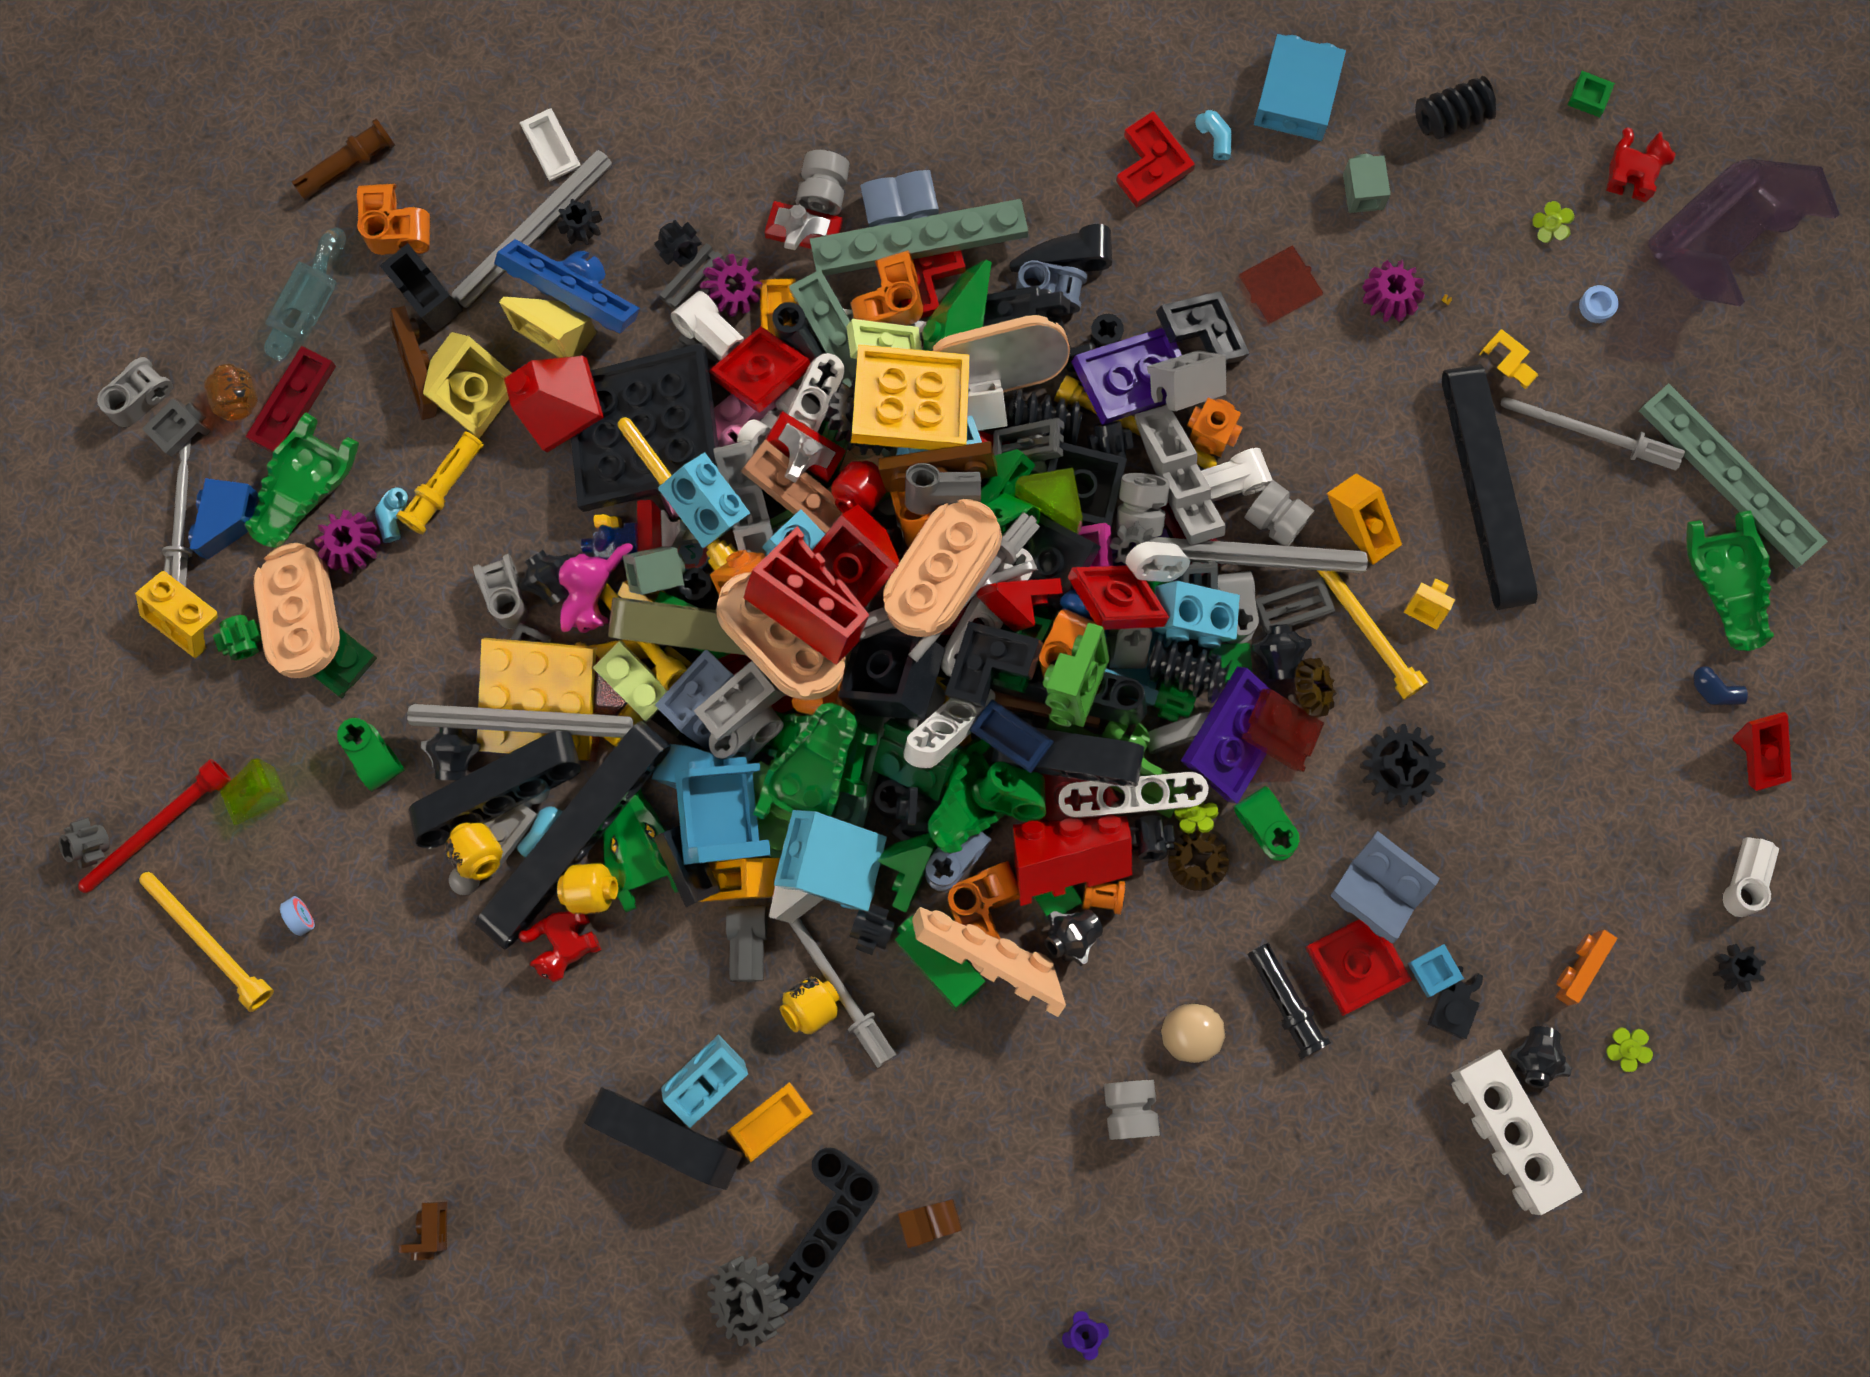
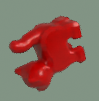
(1637, 167)
(567, 944)

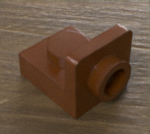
(432, 1226)

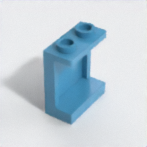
(1300, 87)
(718, 811)

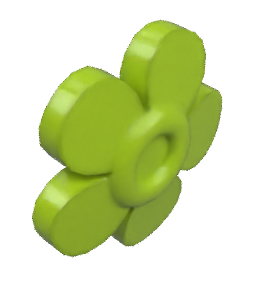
(1552, 222)
(1197, 816)
(1629, 1048)

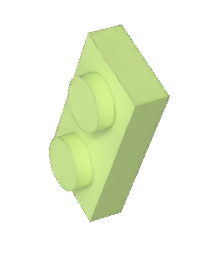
(882, 335)
(631, 680)

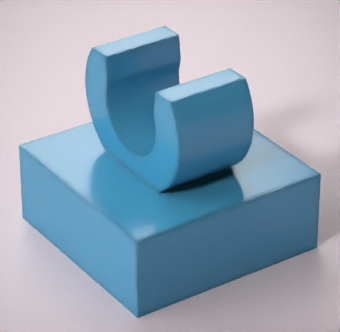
(1435, 970)

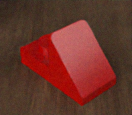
(1015, 600)
(1766, 750)

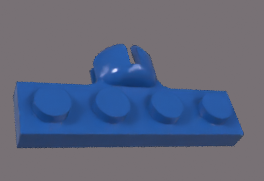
(570, 281)

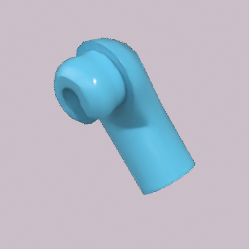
(1218, 128)
(386, 512)
(541, 825)

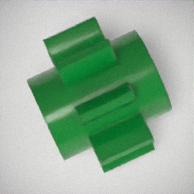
(238, 637)
(1174, 703)

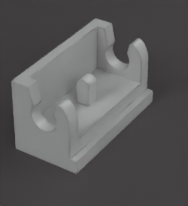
(1188, 379)

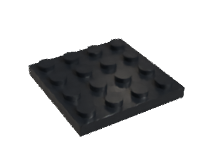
(670, 406)

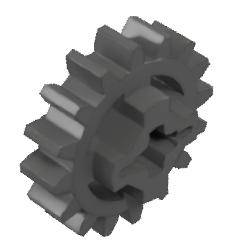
(747, 1301)

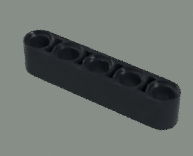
(495, 788)

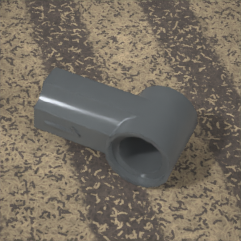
(929, 488)
(746, 935)

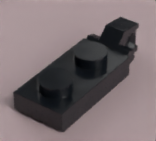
(1024, 302)

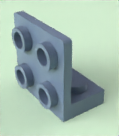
(689, 692)
(1383, 887)

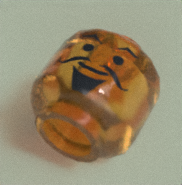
(230, 392)

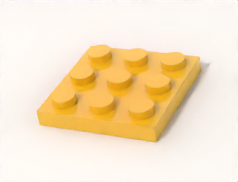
(910, 398)
(534, 679)

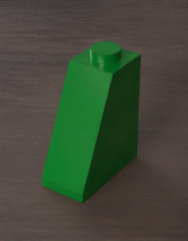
(953, 980)

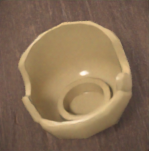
(1193, 1033)

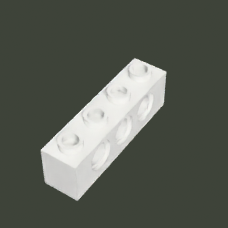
(1555, 1179)

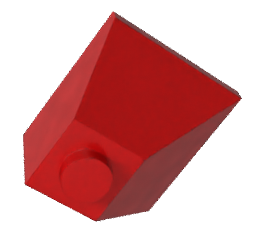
(554, 399)
(858, 553)

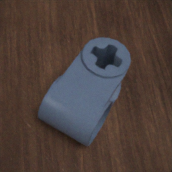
(1055, 279)
(958, 862)

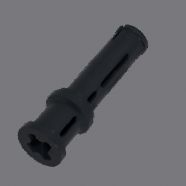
(1296, 1016)

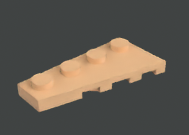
(1028, 972)

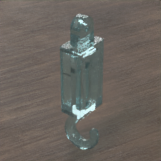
(307, 292)

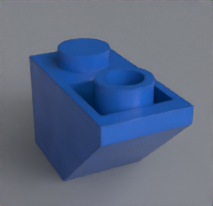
(221, 516)

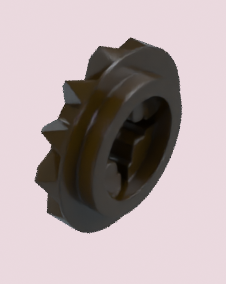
(1318, 696)
(1193, 877)

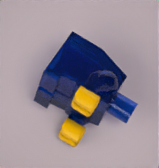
(610, 536)

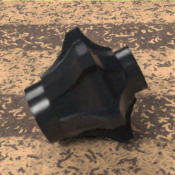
(543, 577)
(1282, 651)
(450, 753)
(1072, 935)
(1541, 1057)

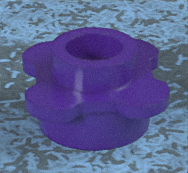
(1089, 1346)

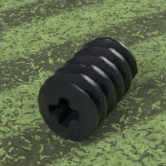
(1456, 107)
(1029, 411)
(1187, 669)

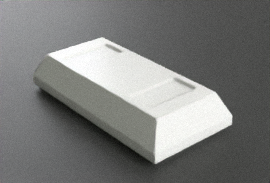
(550, 144)

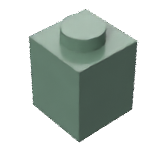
(1366, 183)
(654, 569)

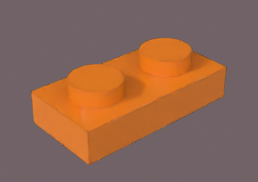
(1576, 980)

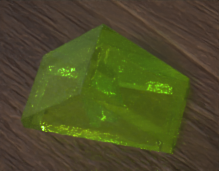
(1054, 495)
(253, 791)

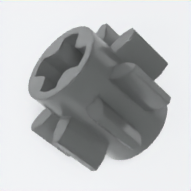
(1127, 535)
(84, 843)

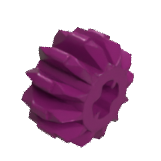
(724, 271)
(1406, 295)
(347, 527)

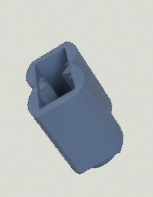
(899, 198)

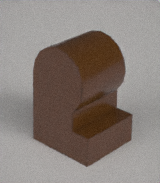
(929, 1222)

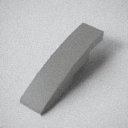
(1176, 461)
(756, 527)
(738, 701)

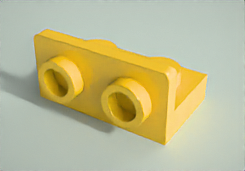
(175, 612)

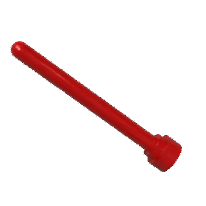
(210, 778)

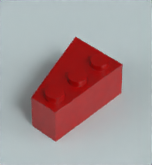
(806, 598)
(1070, 853)

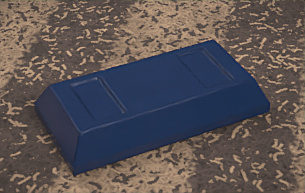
(1011, 736)

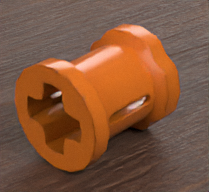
(1105, 896)

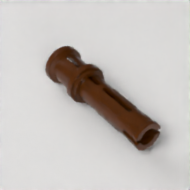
(358, 150)

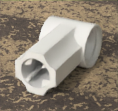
(701, 319)
(1241, 474)
(1754, 875)

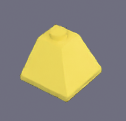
(550, 324)
(467, 383)

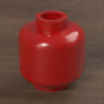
(858, 484)

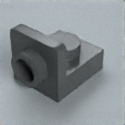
(175, 426)

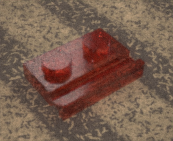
(1282, 730)

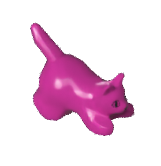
(585, 581)

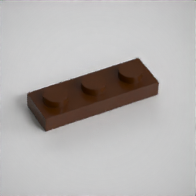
(414, 360)
(964, 458)

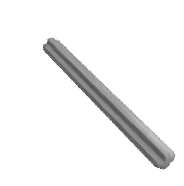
(534, 226)
(1271, 555)
(518, 720)

